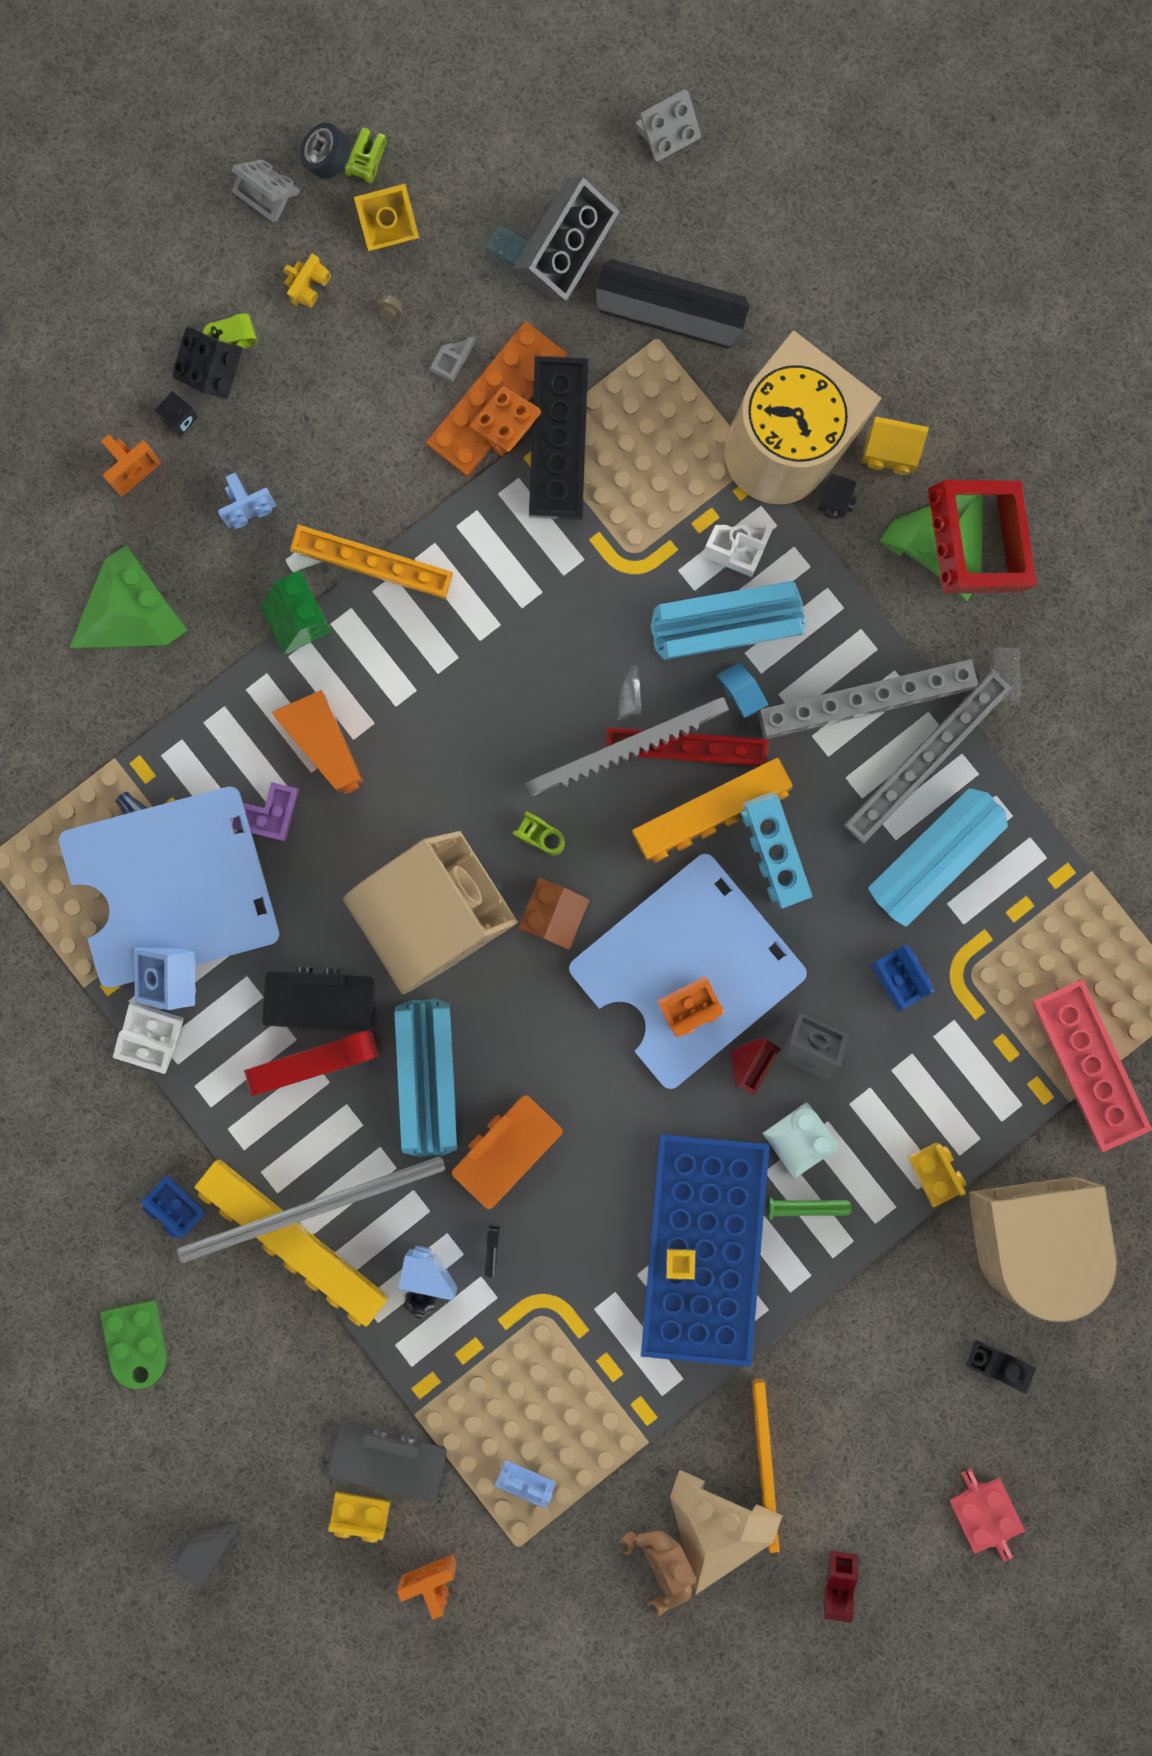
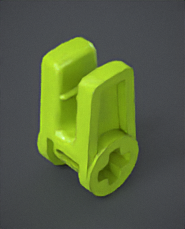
(364, 164)

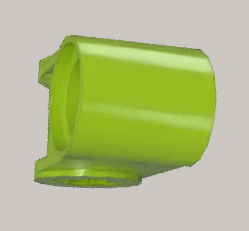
(234, 330)
(538, 834)

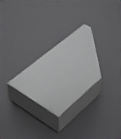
(451, 359)

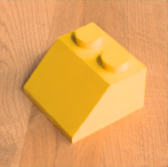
(894, 445)

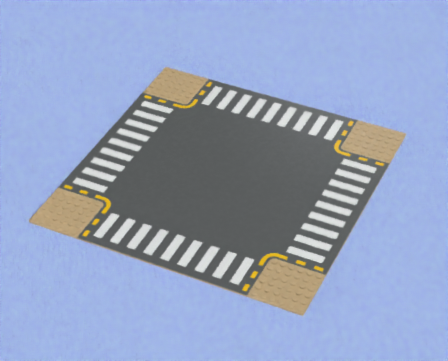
(447, 725)

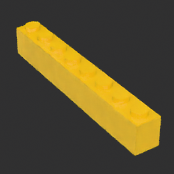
(293, 1244)

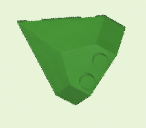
(916, 536)
(126, 609)

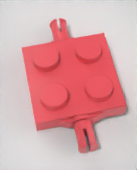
(987, 1515)

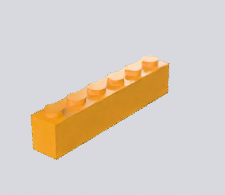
(709, 811)

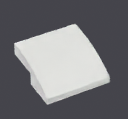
(148, 1037)

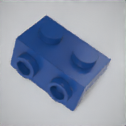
(902, 977)
(173, 1208)

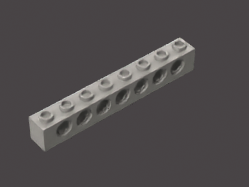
(867, 699)

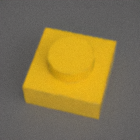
(680, 1264)

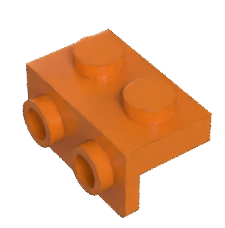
(690, 1007)

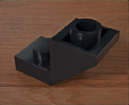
(1001, 1366)

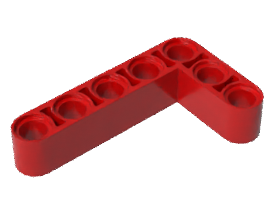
(311, 1063)

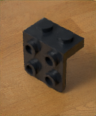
(206, 363)

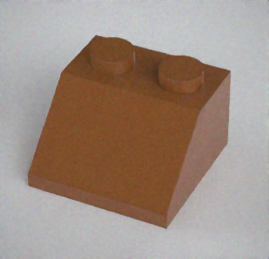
(553, 913)

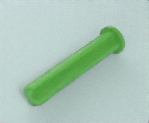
(808, 1208)

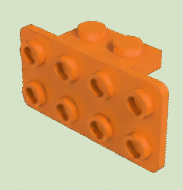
(506, 1151)

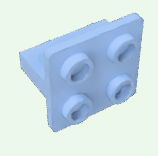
(244, 506)

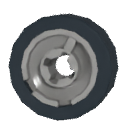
(325, 150)

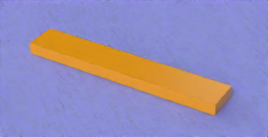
(371, 561)
(764, 1451)

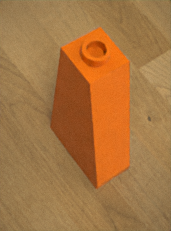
(321, 739)

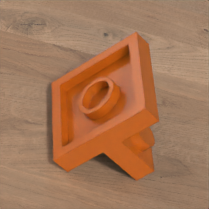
(131, 465)
(431, 1582)

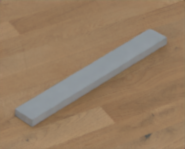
(927, 757)

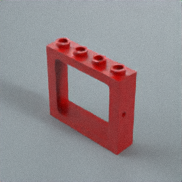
(949, 545)

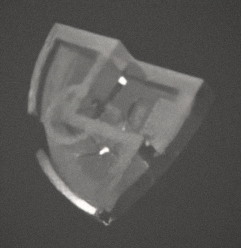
(630, 696)

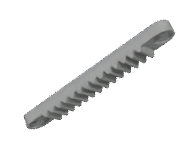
(628, 746)

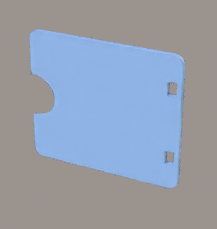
(172, 882)
(676, 939)

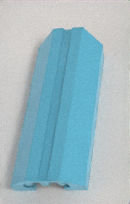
(728, 620)
(939, 855)
(425, 1078)

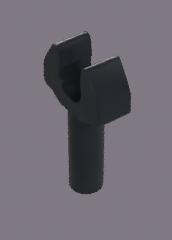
(492, 1250)

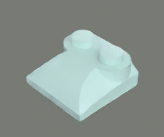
(801, 1140)

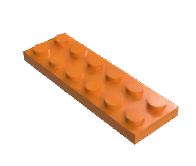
(511, 368)

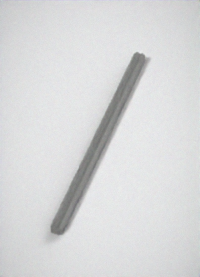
(310, 1209)

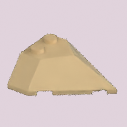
(716, 1531)

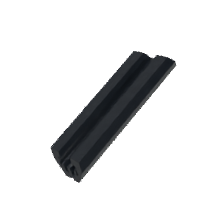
(671, 304)

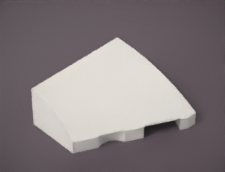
(737, 546)

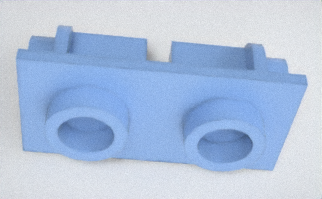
(525, 1484)

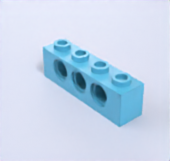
(796, 886)

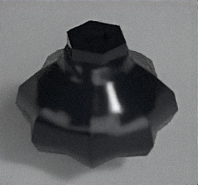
(419, 1304)

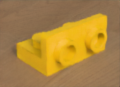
(937, 1174)
(359, 1516)

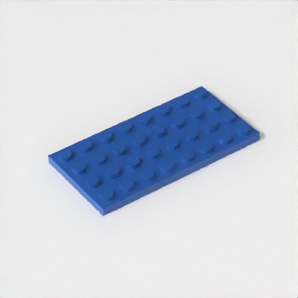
(712, 1203)

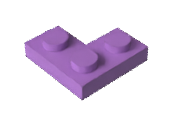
(276, 816)

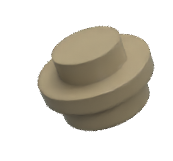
(389, 307)

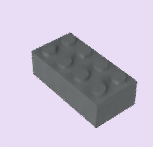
(566, 239)

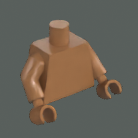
(668, 1565)

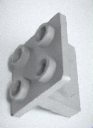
(669, 125)
(263, 188)

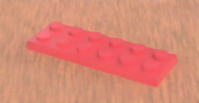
(1091, 1065)

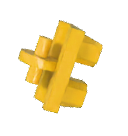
(301, 277)

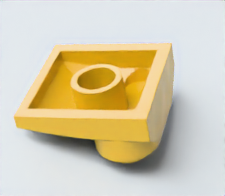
(386, 217)

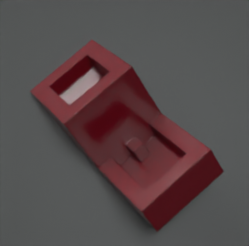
(840, 1586)

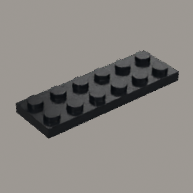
(558, 438)

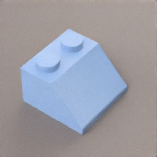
(165, 977)
(426, 1274)

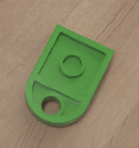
(133, 1341)

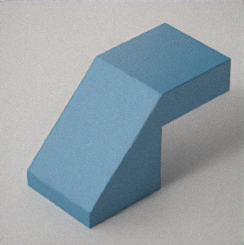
(743, 689)

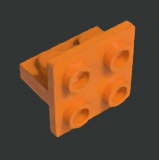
(505, 420)

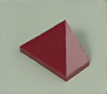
(752, 1063)

